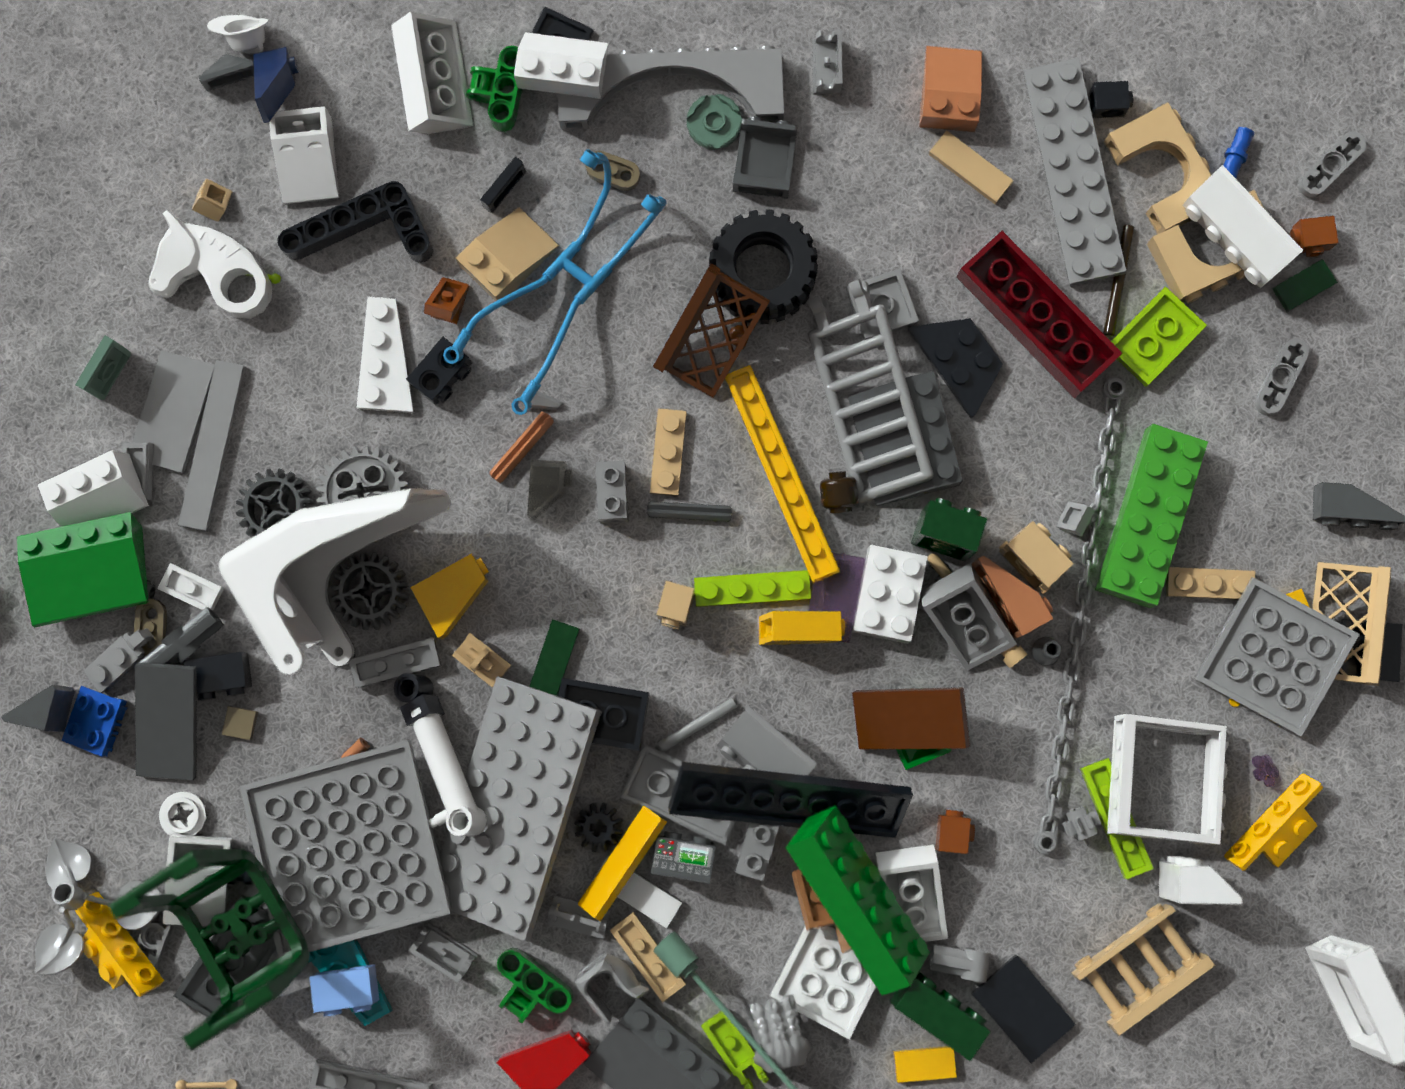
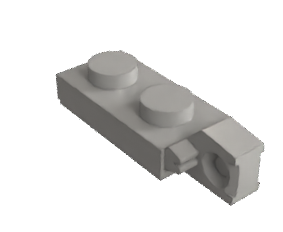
(118, 659)

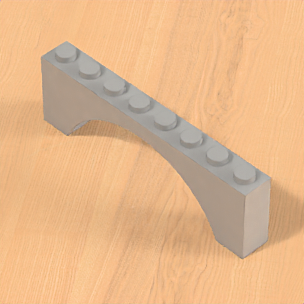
(748, 75)

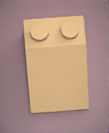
(506, 254)

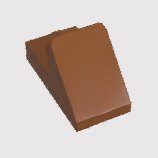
(447, 300)

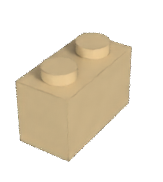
(675, 605)

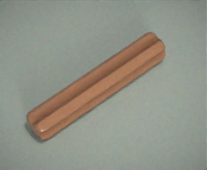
(521, 447)

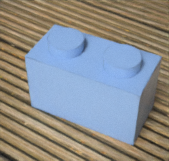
(344, 989)

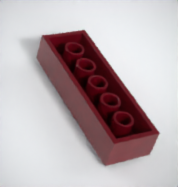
(1038, 314)

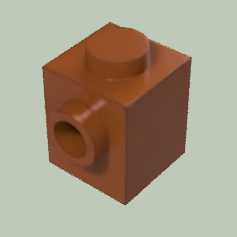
(1315, 235)
(954, 832)

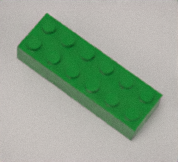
(858, 900)

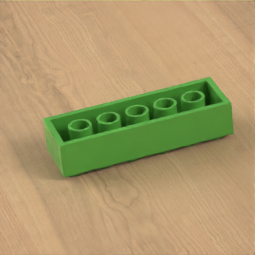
(1151, 516)

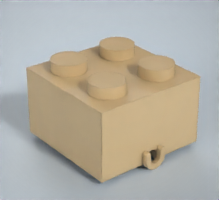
(1037, 556)

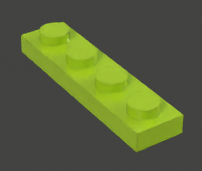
(752, 588)
(1128, 850)

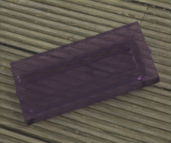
(840, 591)

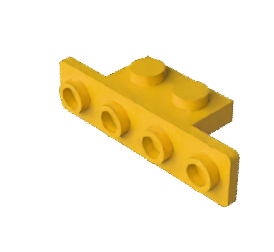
(1279, 827)
(115, 950)

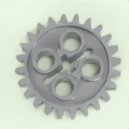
(360, 466)

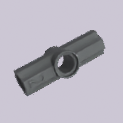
(185, 639)

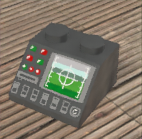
(683, 858)

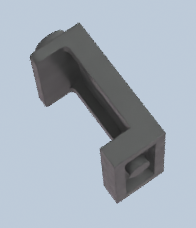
(765, 157)

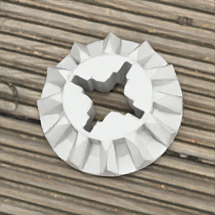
(170, 809)

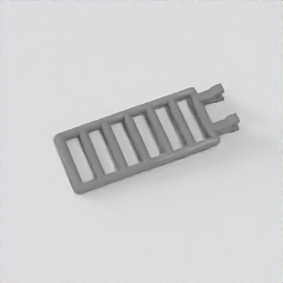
(826, 328)

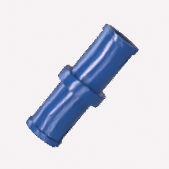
(1237, 153)

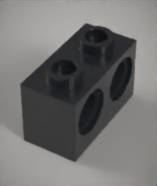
(433, 367)

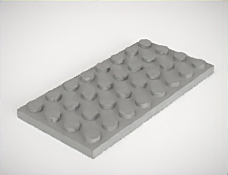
(526, 784)

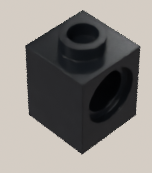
(1110, 99)

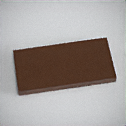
(911, 718)

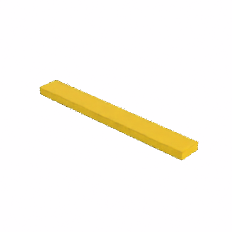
(782, 474)

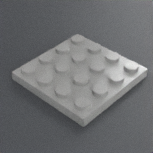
(1276, 656)

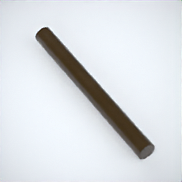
(1118, 283)

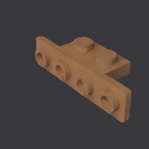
(813, 911)

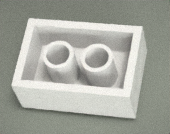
(889, 594)

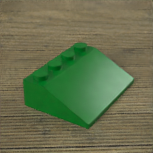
(83, 569)

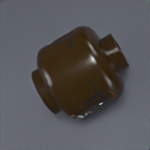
(839, 492)

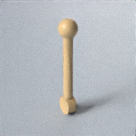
(230, 1084)

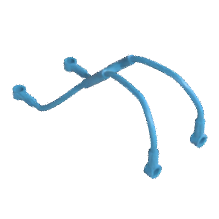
(650, 203)

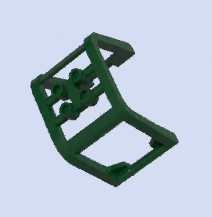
(278, 973)

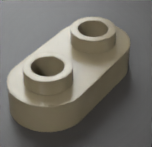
(618, 168)
(156, 626)

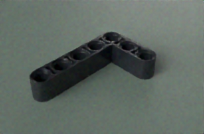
(359, 221)

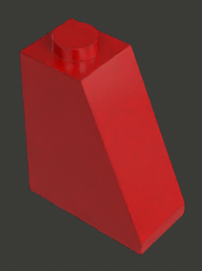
(546, 1061)

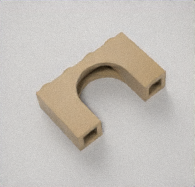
(1162, 131)
(1184, 271)

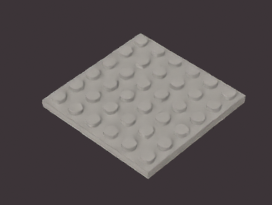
(348, 846)

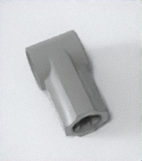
(966, 963)

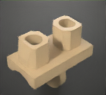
(481, 660)

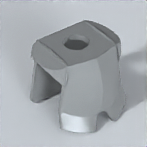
(620, 971)

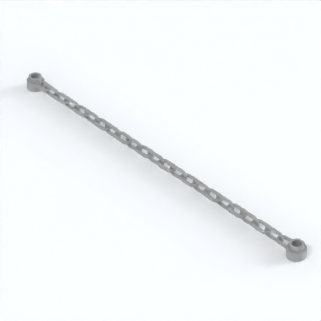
(1109, 396)

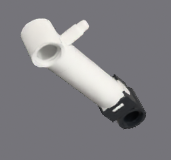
(425, 714)

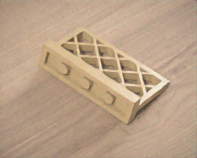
(1375, 617)

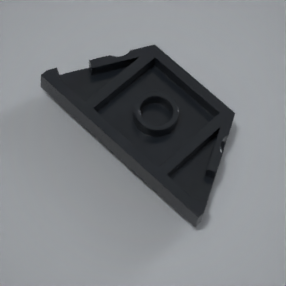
(960, 359)

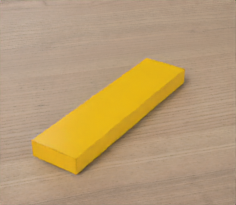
(622, 863)

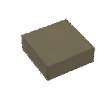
(239, 723)

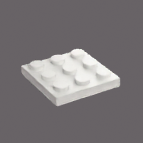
(825, 982)

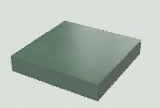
(103, 368)

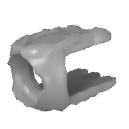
(778, 1033)

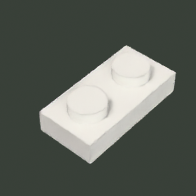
(190, 587)

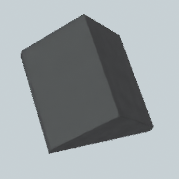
(45, 710)

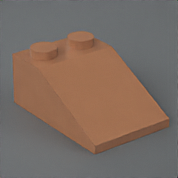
(951, 89)
(1017, 602)

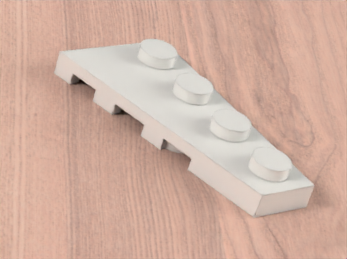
(383, 360)

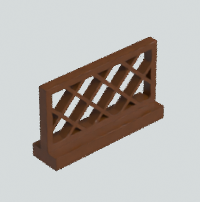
(693, 314)

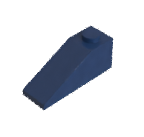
(273, 80)

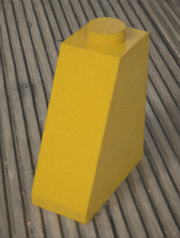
(450, 593)
(800, 627)

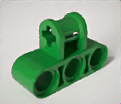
(487, 87)
(523, 996)

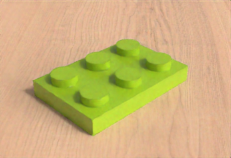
(1157, 336)

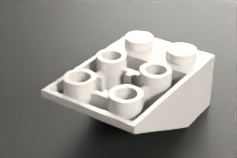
(304, 155)
(212, 904)

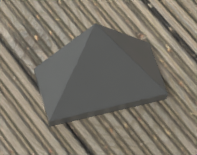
(226, 71)

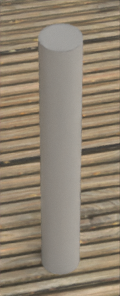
(697, 725)

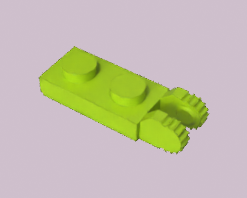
(732, 1048)

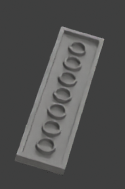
(1074, 172)

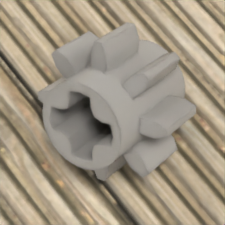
(1081, 823)

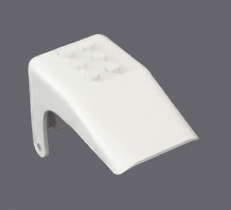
(294, 564)

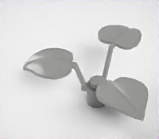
(57, 945)

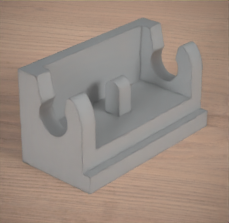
(827, 63)
(443, 952)

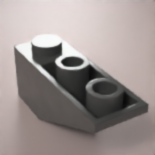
(1347, 503)

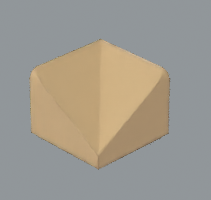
(212, 200)

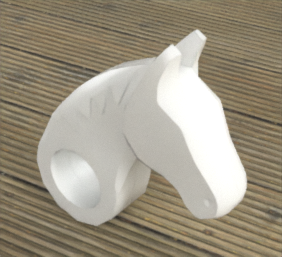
(198, 250)

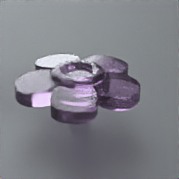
(1265, 770)

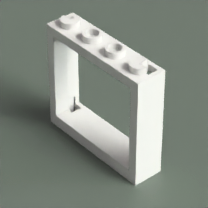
(1122, 774)
(1361, 997)

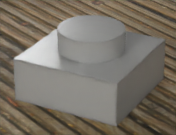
(1075, 518)

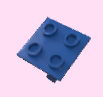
(94, 721)

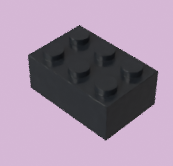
(621, 710)

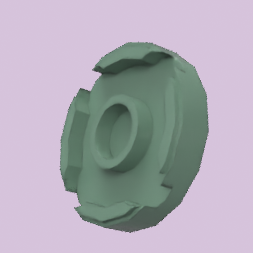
(706, 125)

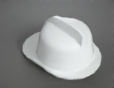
(241, 32)

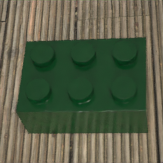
(949, 529)
(942, 1016)

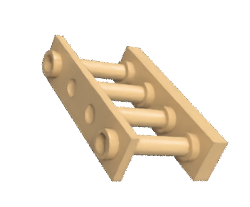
(1169, 982)

